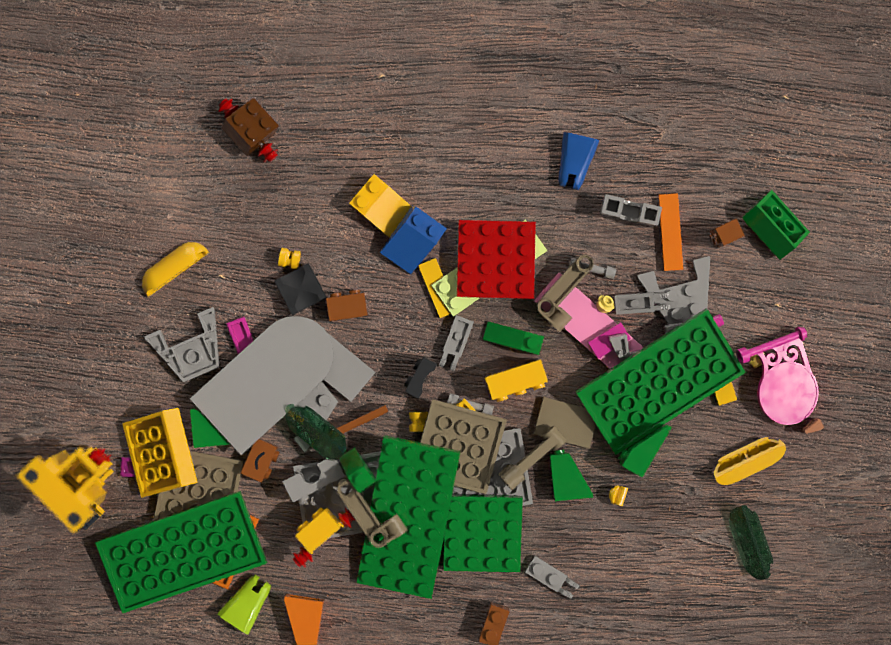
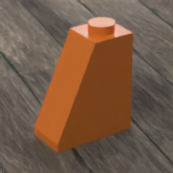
(304, 617)

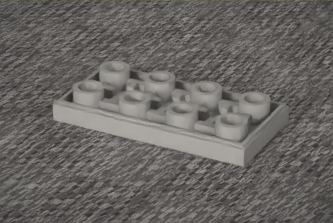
(347, 371)

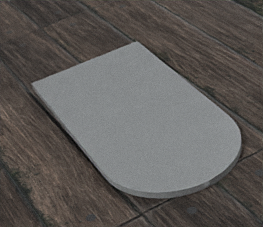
(266, 378)

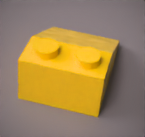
(380, 205)

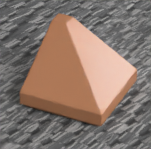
(814, 425)

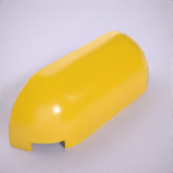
(172, 266)
(748, 460)

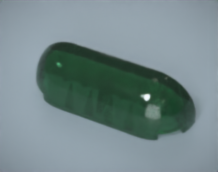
(316, 431)
(751, 542)

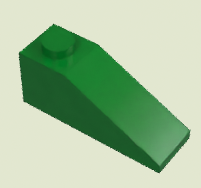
(513, 338)

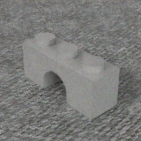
(630, 211)
(300, 488)

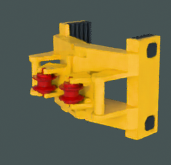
(53, 485)

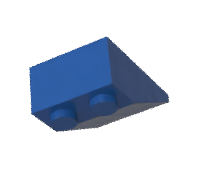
(413, 239)

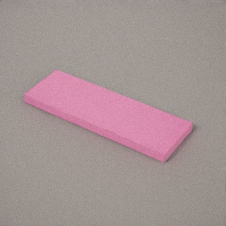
(586, 321)

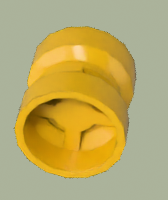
(284, 258)
(418, 421)

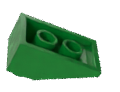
(641, 454)

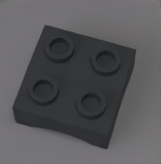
(300, 289)
(415, 383)

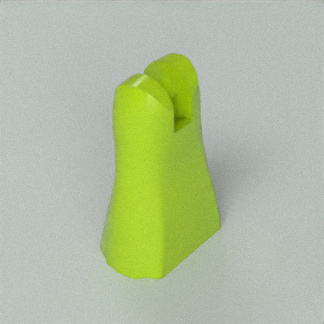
(245, 605)

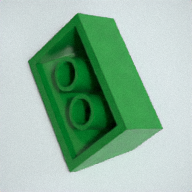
(775, 225)

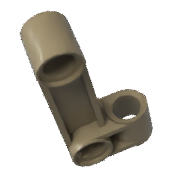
(560, 290)
(513, 474)
(367, 520)

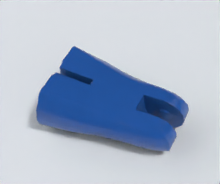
(576, 157)

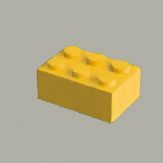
(516, 380)

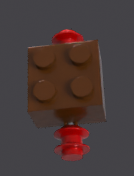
(249, 127)

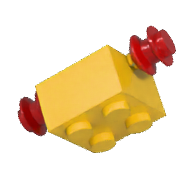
(317, 531)

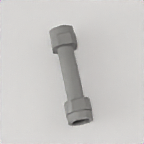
(608, 272)
(486, 408)

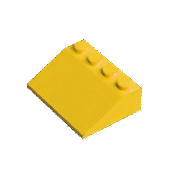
(159, 452)

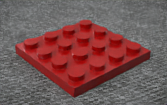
(496, 259)

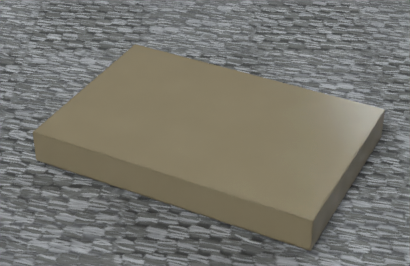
(571, 420)

